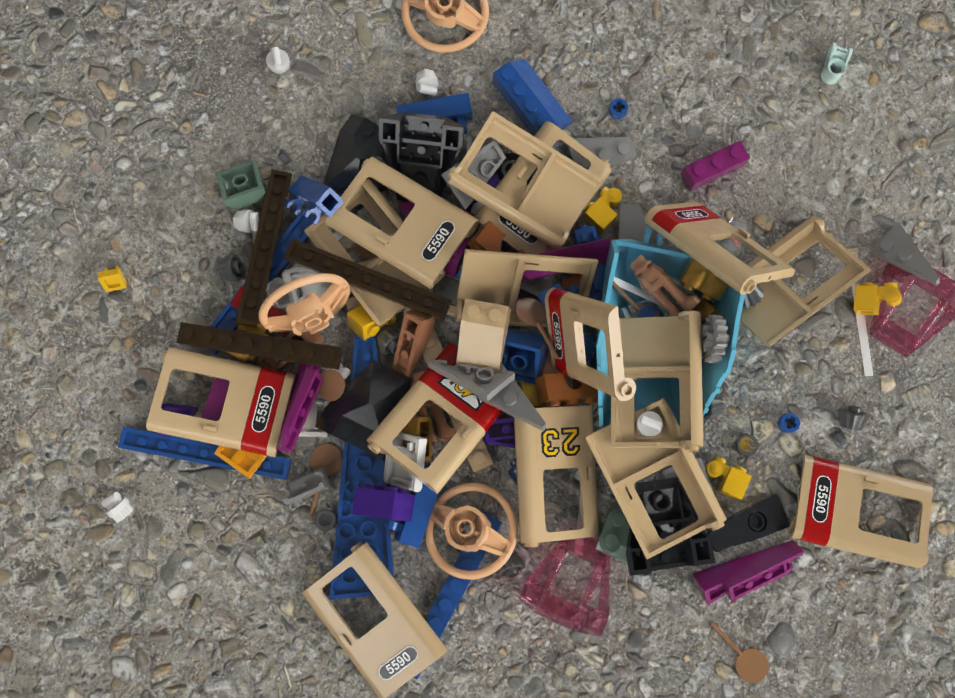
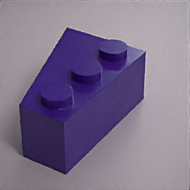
(501, 433)

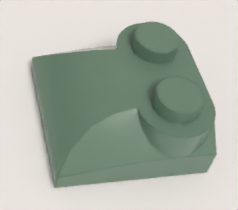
(241, 185)
(614, 535)

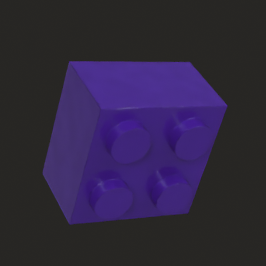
(383, 502)

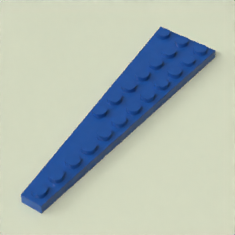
(357, 470)

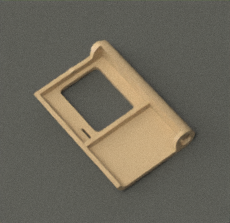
(370, 197)
(498, 276)

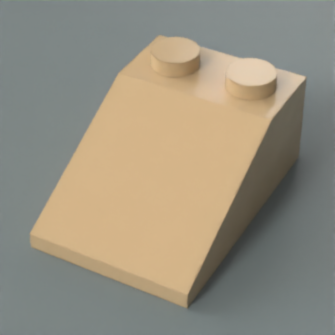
(483, 334)

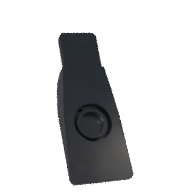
(750, 524)

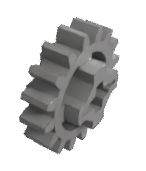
(714, 338)

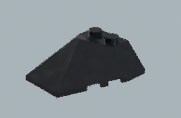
(355, 143)
(421, 147)
(364, 405)
(669, 512)

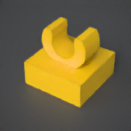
(112, 279)

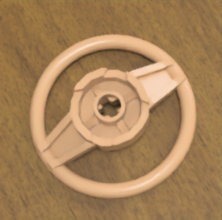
(447, 16)
(310, 313)
(479, 537)

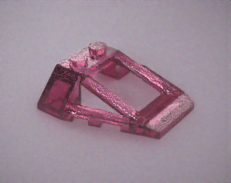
(896, 336)
(582, 618)

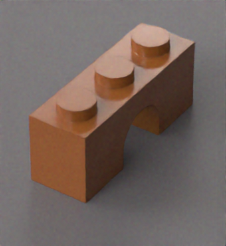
(489, 239)
(553, 390)

